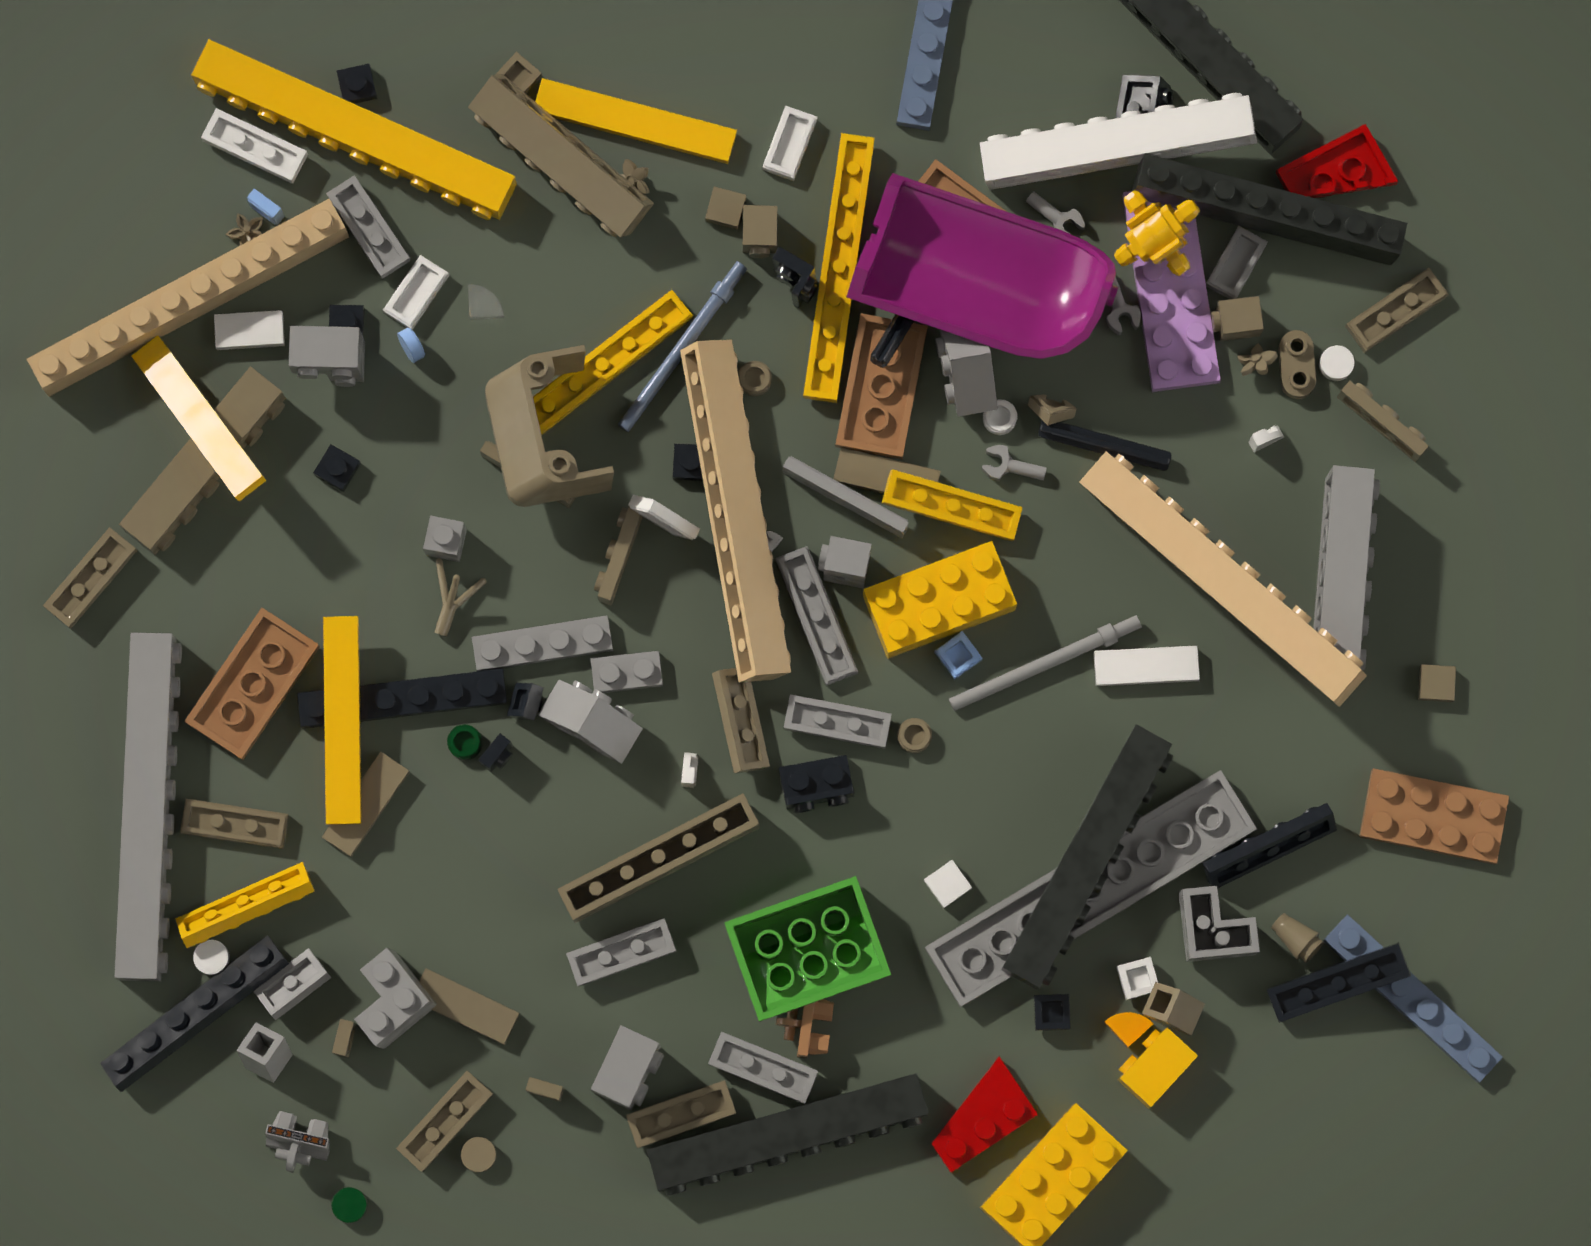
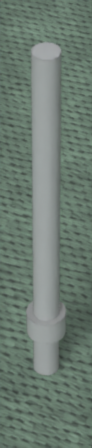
(1105, 636)

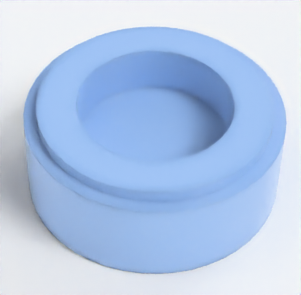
(411, 344)

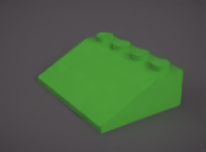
(807, 948)

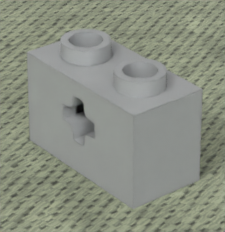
(845, 561)

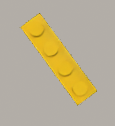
(952, 505)
(244, 905)

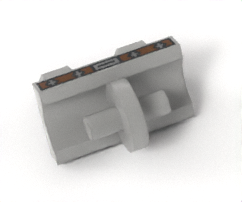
(296, 1145)

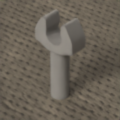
(1058, 218)
(1121, 308)
(1010, 465)

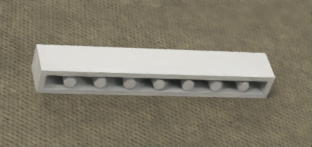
(1118, 141)

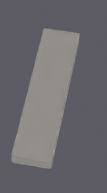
(845, 496)
(816, 615)

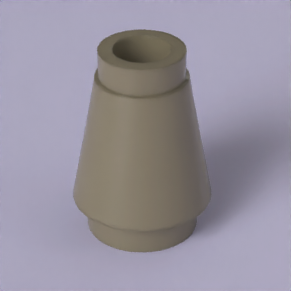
(1297, 937)

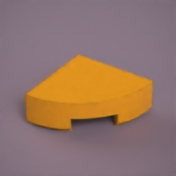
(1128, 1026)

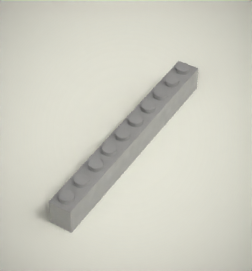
(146, 807)

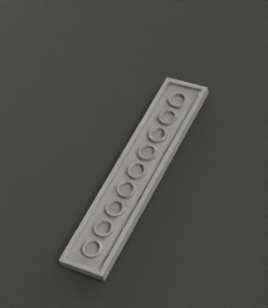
(1157, 851)

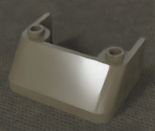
(527, 470)

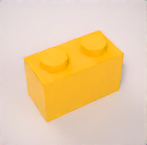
(1156, 1067)

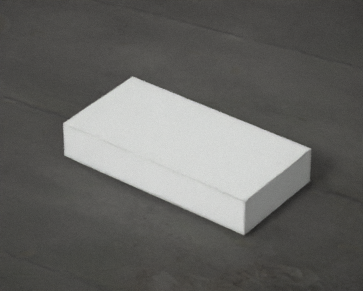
(789, 143)
(416, 292)
(249, 330)
(663, 517)

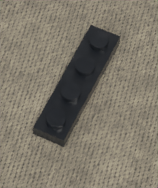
(1270, 846)
(1339, 982)

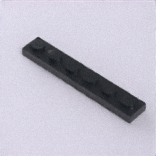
(415, 697)
(194, 1013)

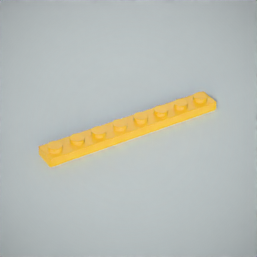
(838, 268)

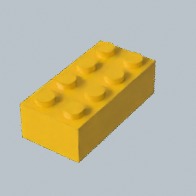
(939, 599)
(1053, 1178)

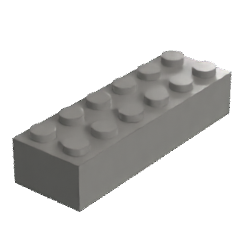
(1346, 556)

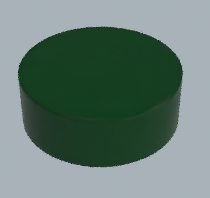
(464, 742)
(349, 1205)

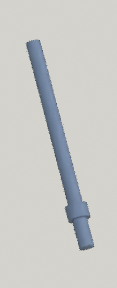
(721, 294)

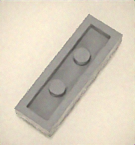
(368, 227)
(837, 721)
(621, 952)
(763, 1067)

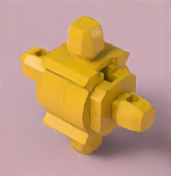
(1157, 233)

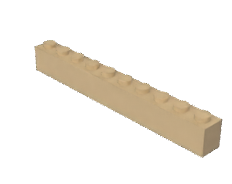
(188, 297)
(735, 511)
(1224, 579)

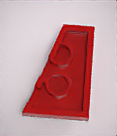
(1339, 167)
(984, 1118)

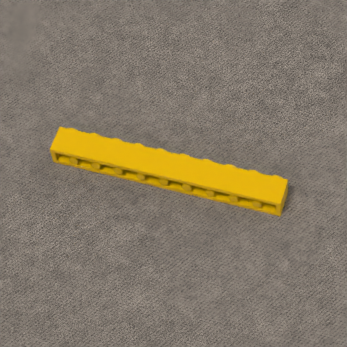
(354, 130)

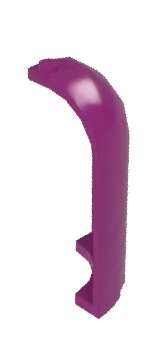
(981, 272)

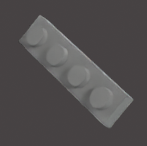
(542, 643)

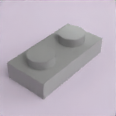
(627, 672)
(292, 984)

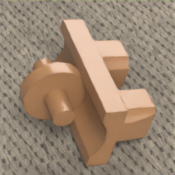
(808, 1042)

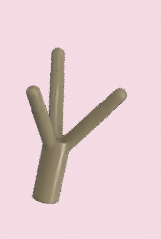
(449, 602)

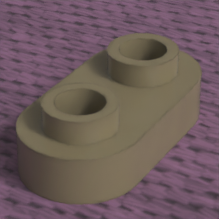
(1297, 363)

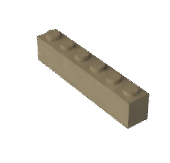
(560, 155)
(190, 475)
(658, 858)

